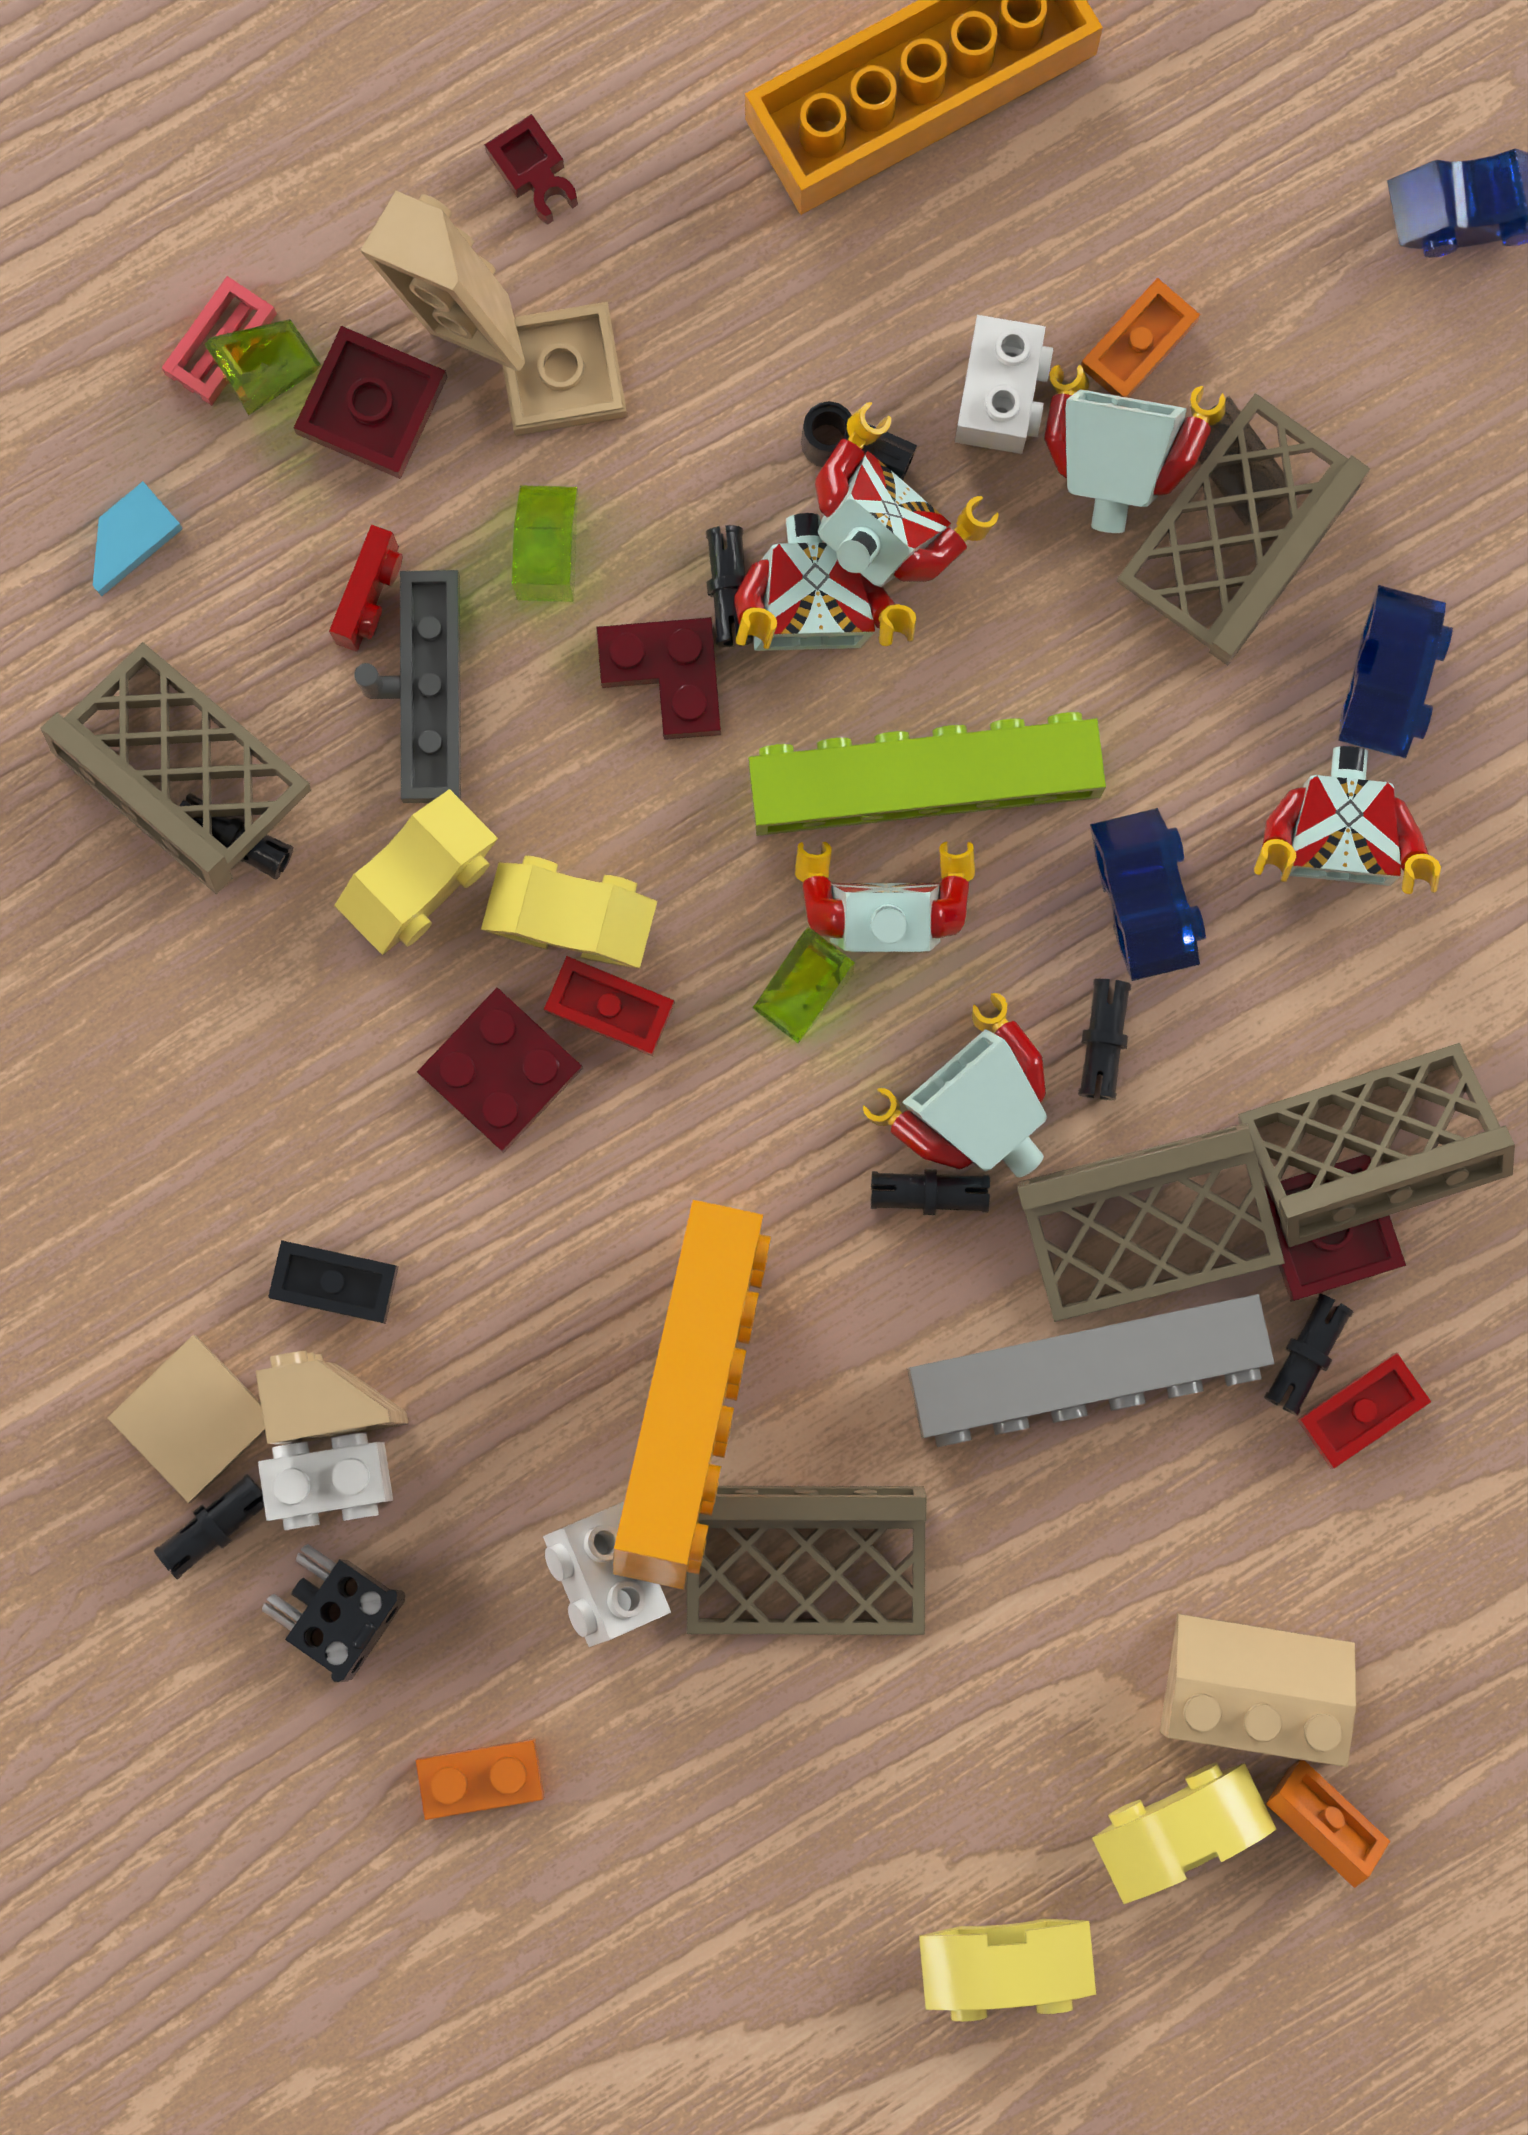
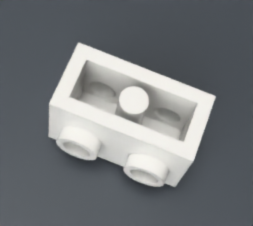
(1001, 385)
(304, 1483)
(600, 1602)

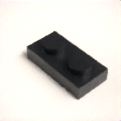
(333, 1282)

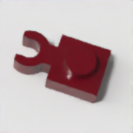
(529, 163)

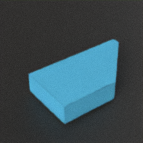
(130, 535)

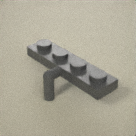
(426, 684)

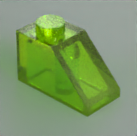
(545, 543)

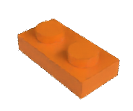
(1140, 340)
(479, 1779)
(1328, 1822)

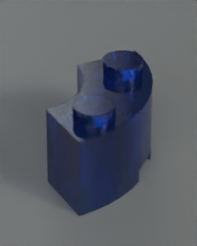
(1462, 203)
(1394, 672)
(1148, 901)

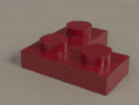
(677, 658)

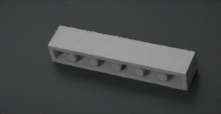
(1091, 1367)

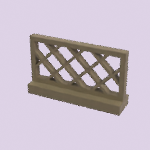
(1282, 559)
(146, 805)
(1138, 1172)
(1404, 1179)
(821, 1509)

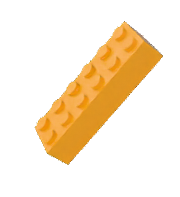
(909, 86)
(687, 1396)

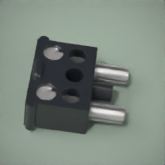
(361, 1618)

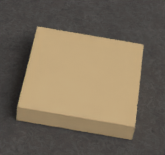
(567, 370)
(191, 1419)

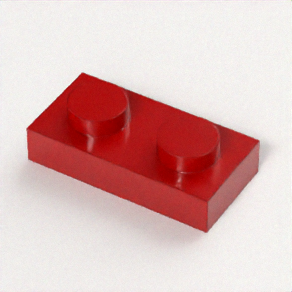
(358, 610)
(609, 1006)
(1364, 1410)

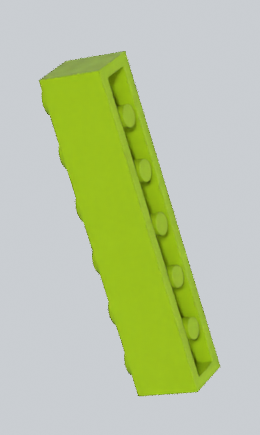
(926, 775)

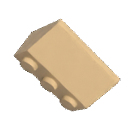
(443, 278)
(319, 1400)
(1260, 1690)

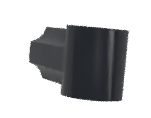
(889, 449)

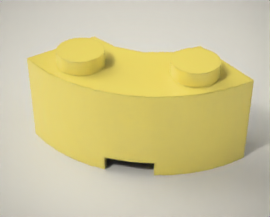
(417, 873)
(569, 912)
(1207, 1819)
(1007, 1967)

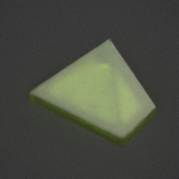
(262, 361)
(804, 985)

